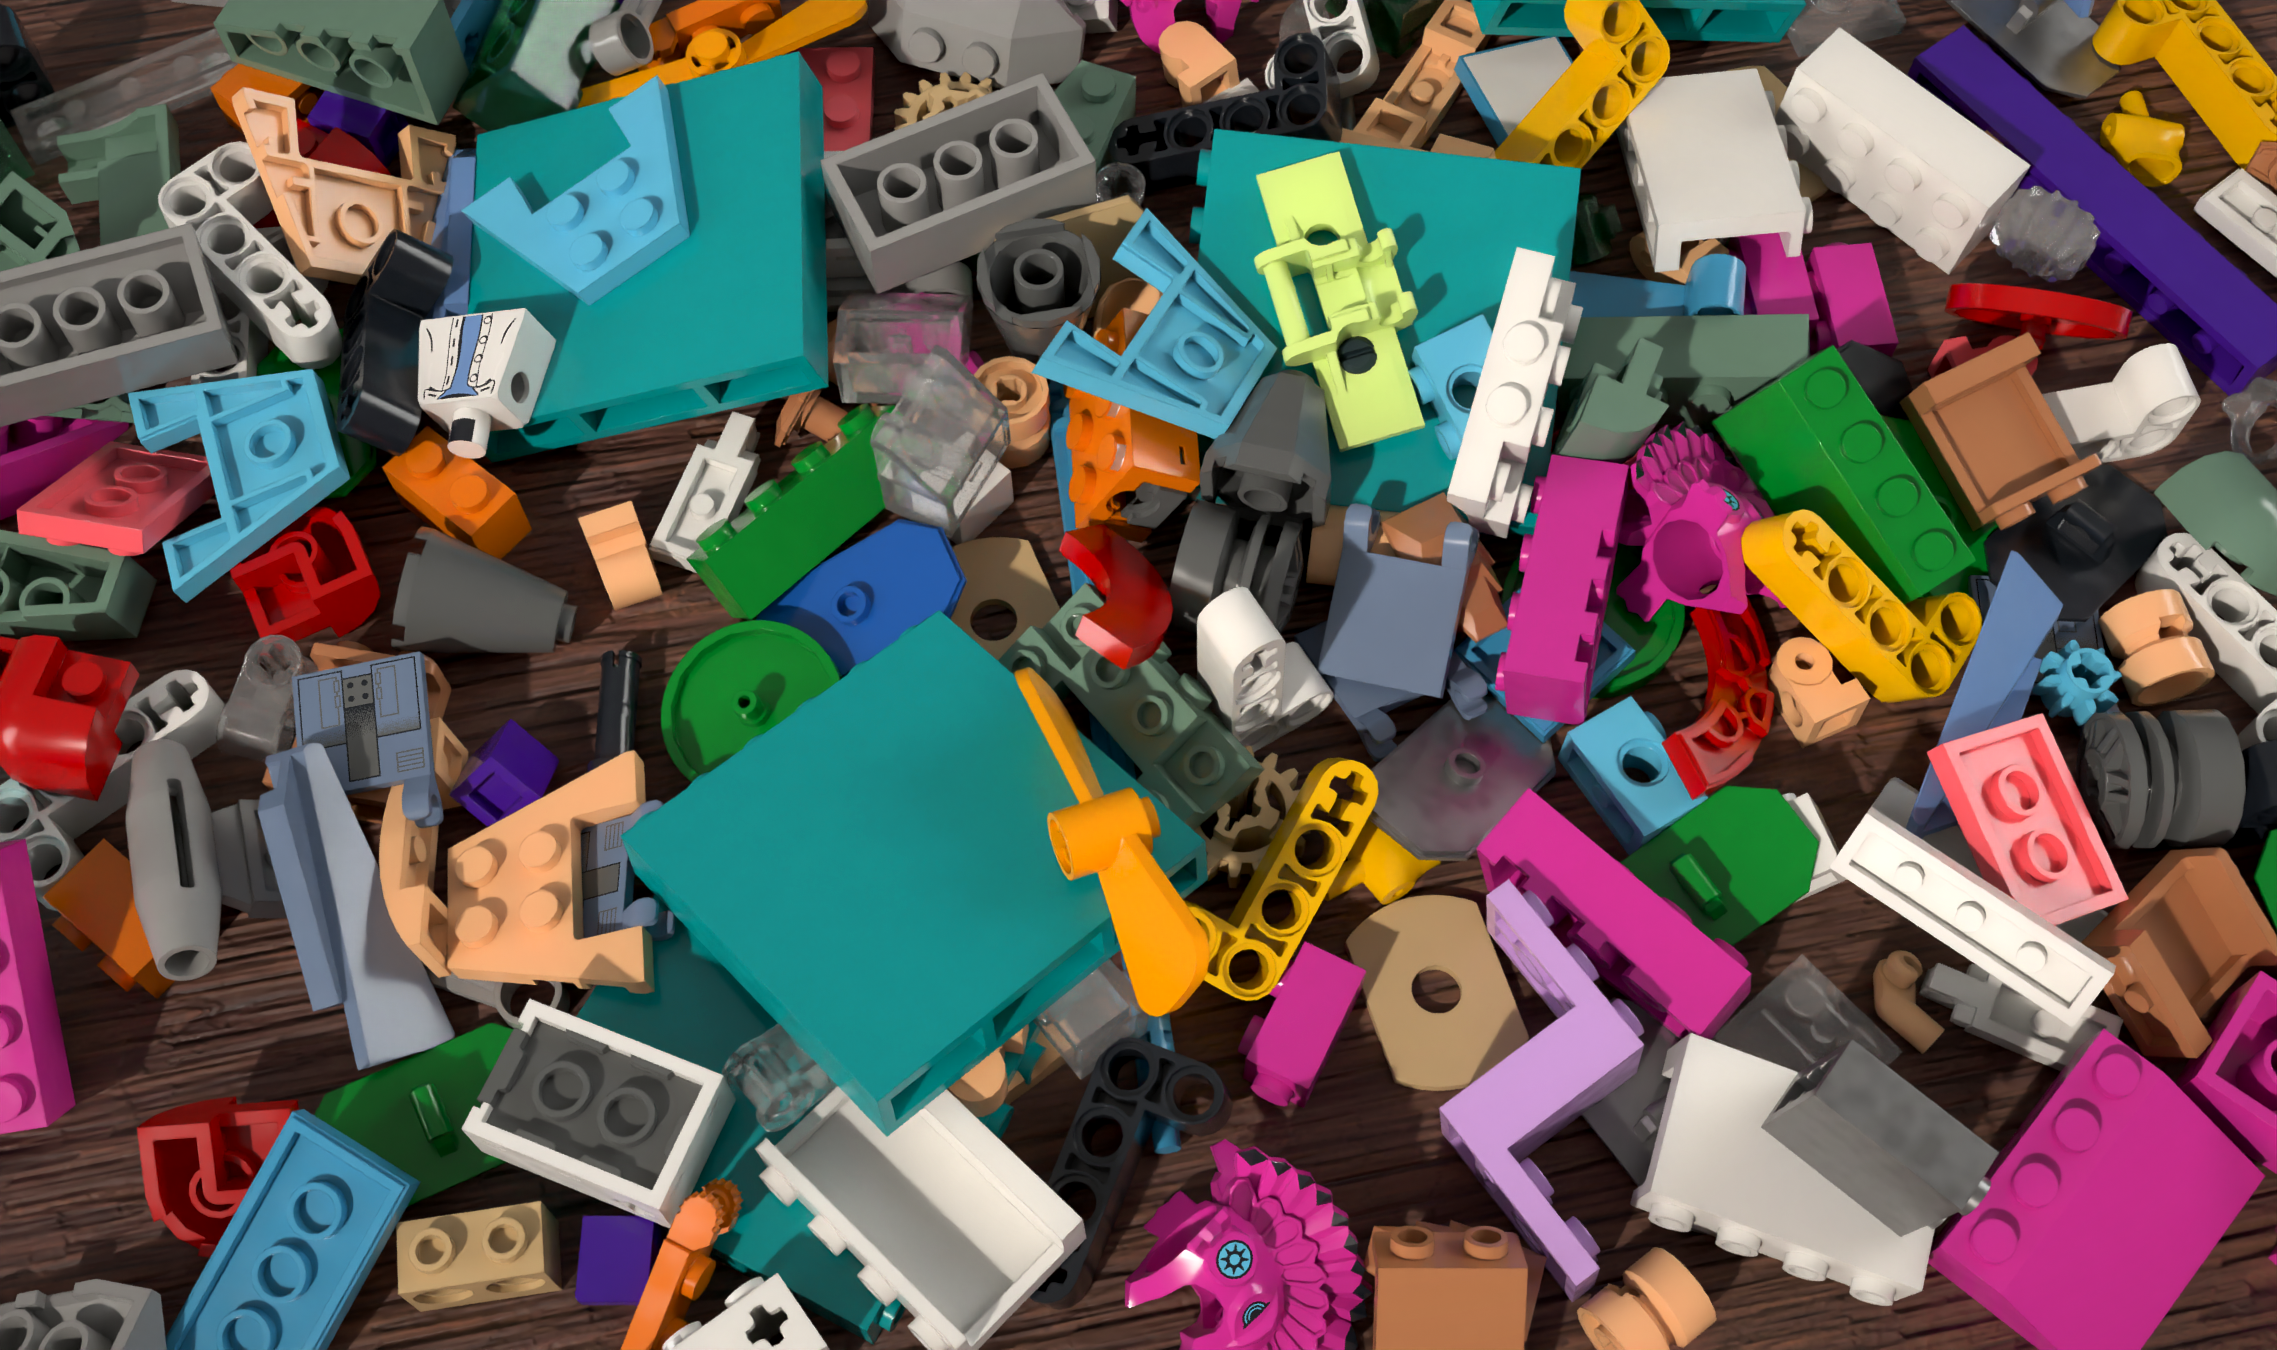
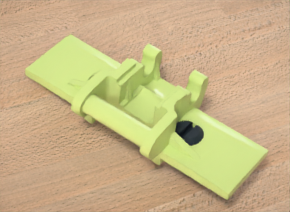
(1360, 297)

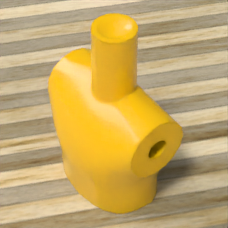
(2143, 143)
(1379, 864)

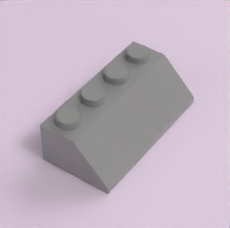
(108, 323)

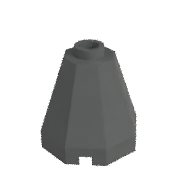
(1274, 454)

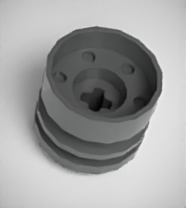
(1216, 561)
(2162, 778)

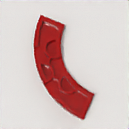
(1137, 599)
(1736, 703)

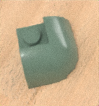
(1614, 409)
(2228, 507)

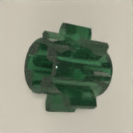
(1593, 229)

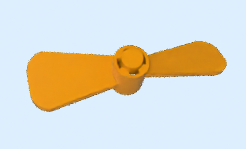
(722, 49)
(1114, 837)

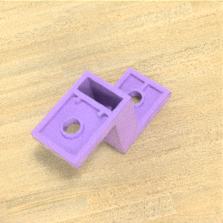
(1543, 1085)

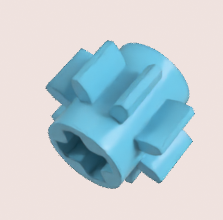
(2077, 682)

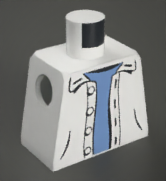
(481, 374)

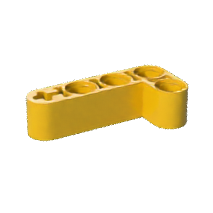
(2204, 59)
(1615, 71)
(1886, 645)
(1281, 870)

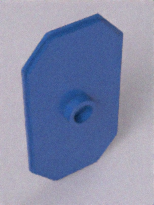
(873, 592)

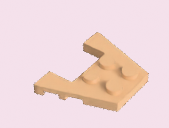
(335, 212)
(521, 895)

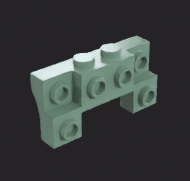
(123, 170)
(1148, 709)

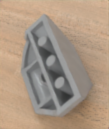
(982, 37)

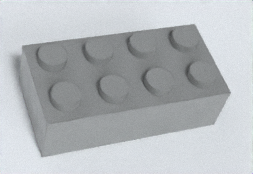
(958, 180)

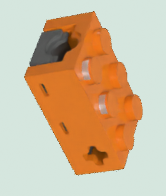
(1125, 462)

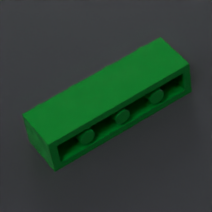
(794, 521)

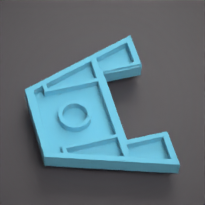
(610, 219)
(1189, 357)
(268, 459)

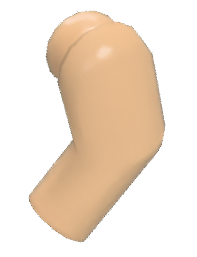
(1896, 1000)

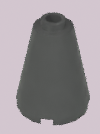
(1036, 282)
(476, 603)

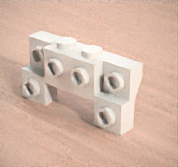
(1511, 394)

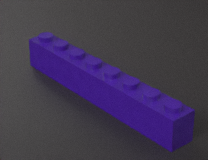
(2143, 246)

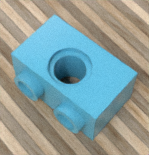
(1444, 364)
(1596, 759)

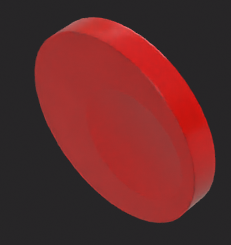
(2038, 312)

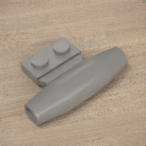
(191, 861)

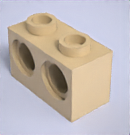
(478, 1256)

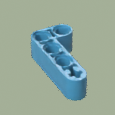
(1712, 288)

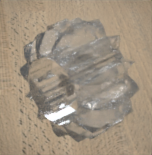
(2044, 234)

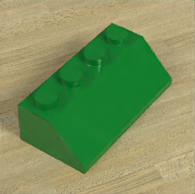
(1826, 450)

